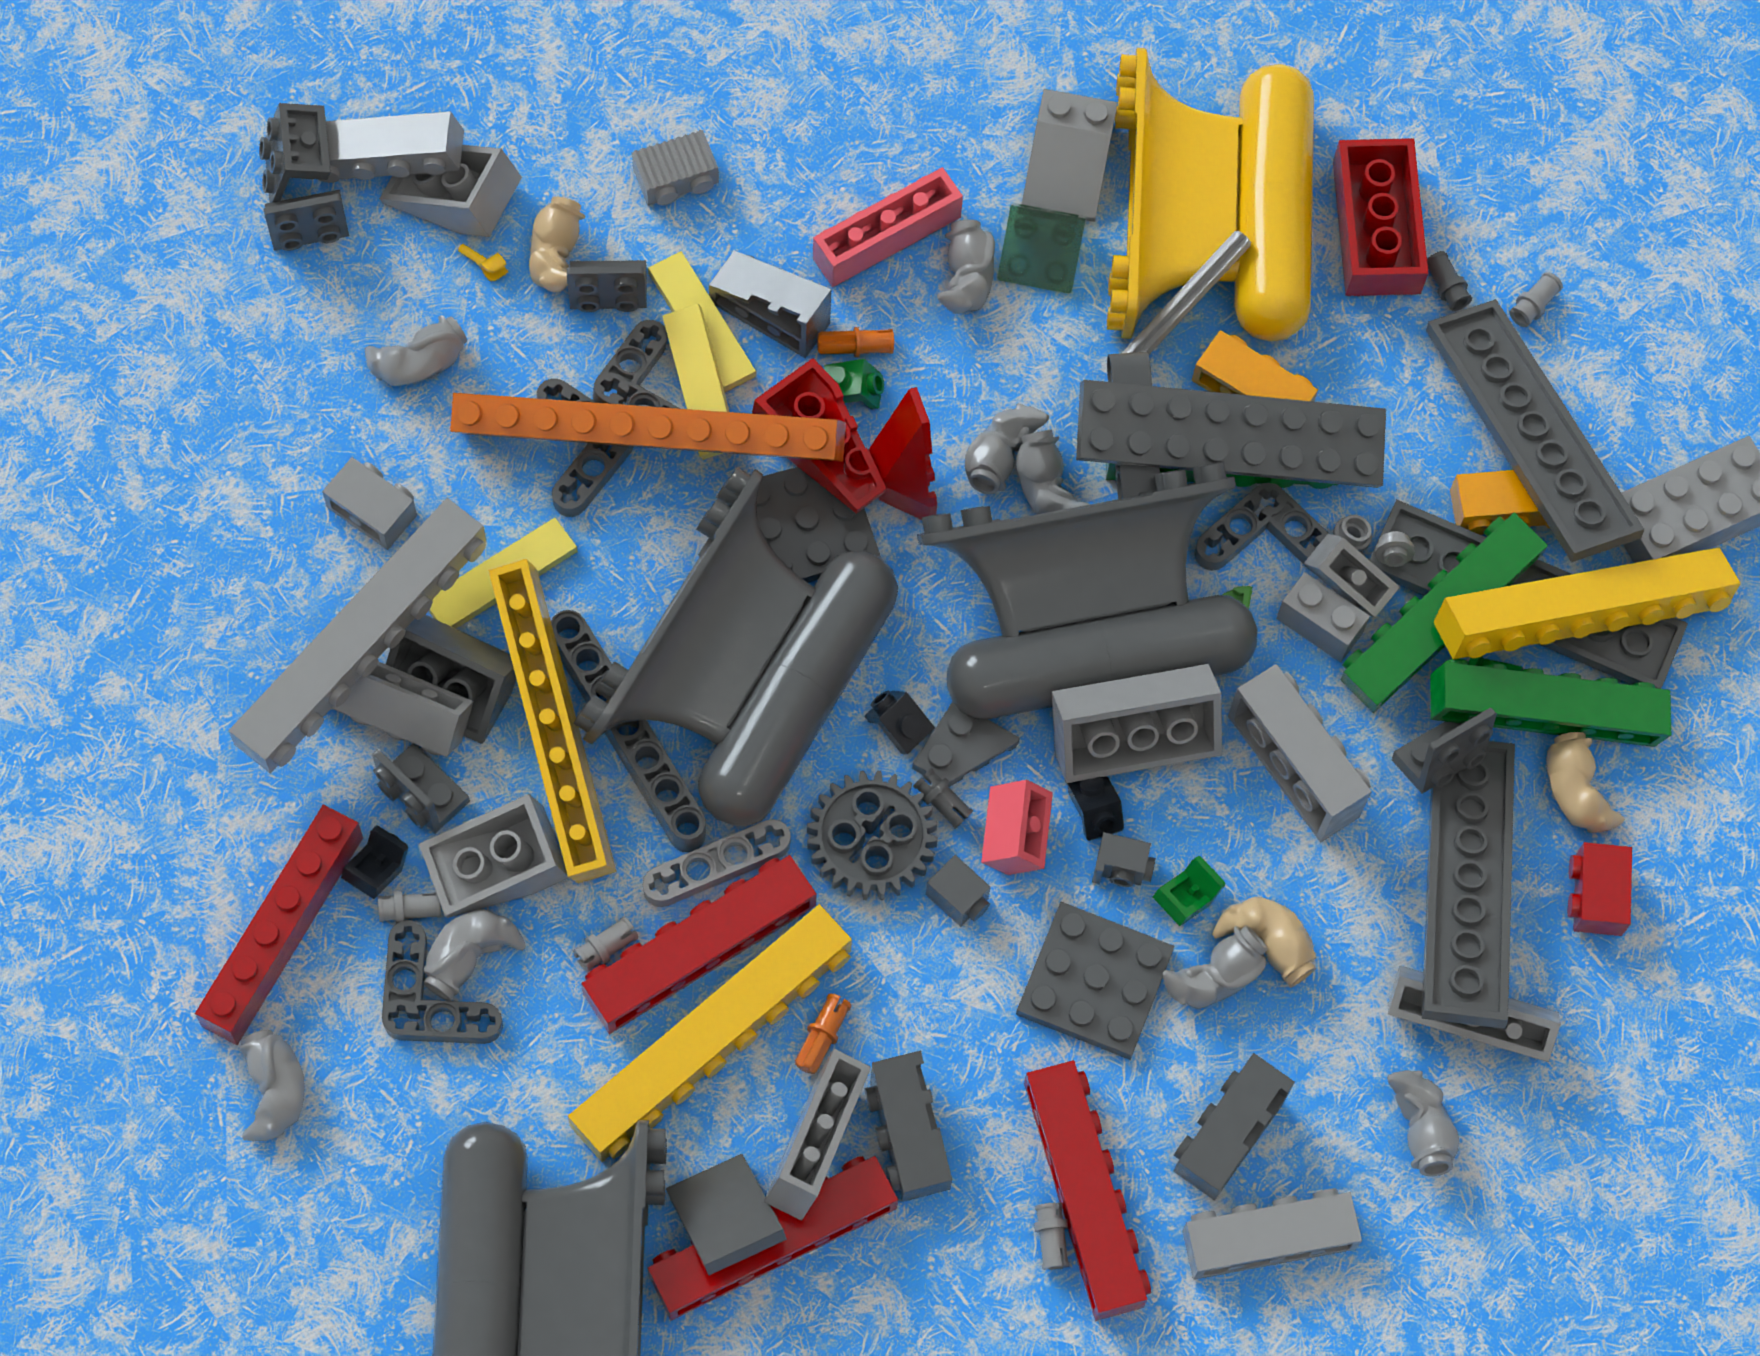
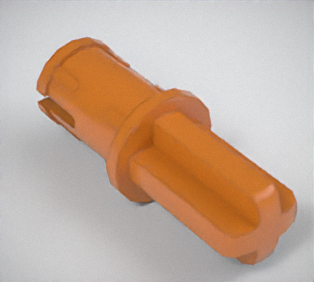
(856, 342)
(822, 1034)

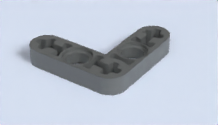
(627, 382)
(567, 482)
(1269, 518)
(412, 999)

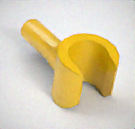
(492, 268)

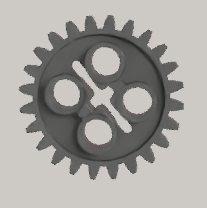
(901, 854)

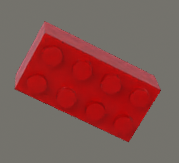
(1380, 217)

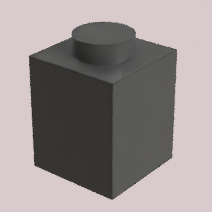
(959, 891)

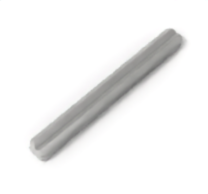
(1190, 294)

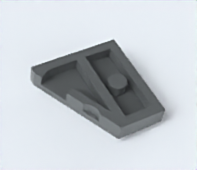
(962, 745)

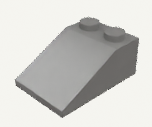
(1069, 153)
(459, 200)
(494, 858)

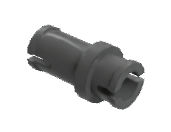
(1451, 286)
(942, 798)

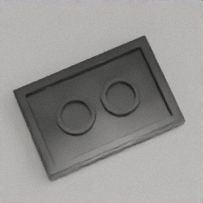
(725, 1214)

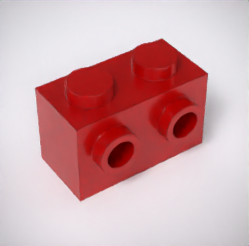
(1601, 889)

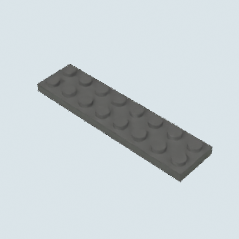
(1244, 431)
(1535, 431)
(1630, 654)
(1470, 894)

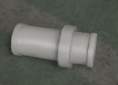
(1532, 304)
(408, 906)
(600, 947)
(1052, 1235)

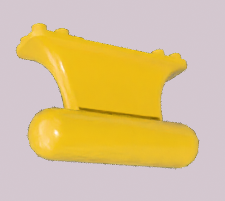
(1213, 175)

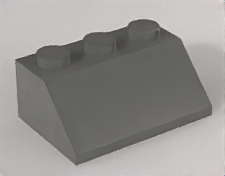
(460, 666)

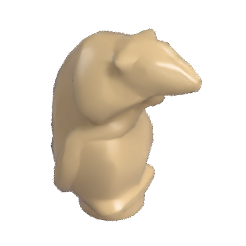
(552, 240)
(1570, 773)
(1287, 940)

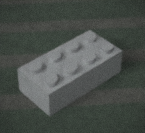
(1698, 503)
(1137, 723)
(1299, 752)

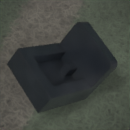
(900, 719)
(1097, 806)
(376, 863)

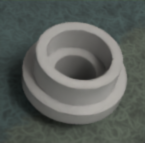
(1356, 526)
(1394, 549)

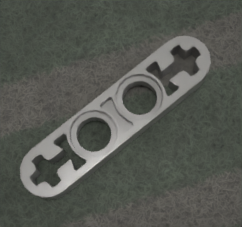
(714, 857)

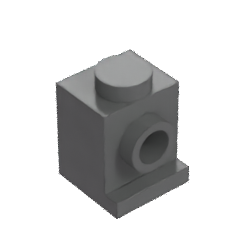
(1123, 861)

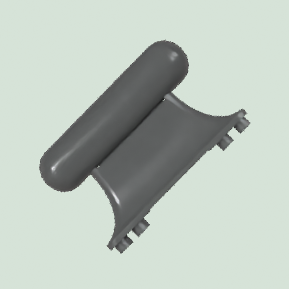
(1090, 596)
(748, 656)
(547, 1276)

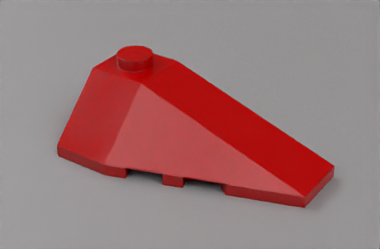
(815, 394)
(904, 459)

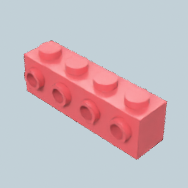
(887, 227)

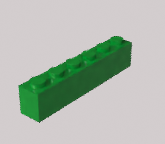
(1414, 640)
(1551, 703)

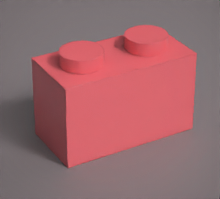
(1017, 827)

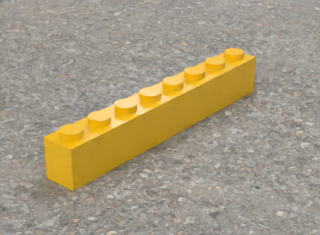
(1586, 603)
(551, 721)
(711, 1033)

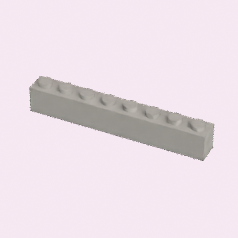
(359, 636)

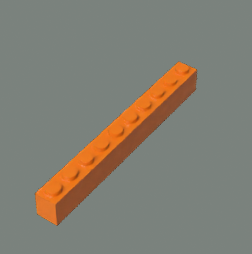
(648, 427)

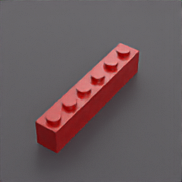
(279, 925)
(699, 943)
(1086, 1190)
(842, 1206)

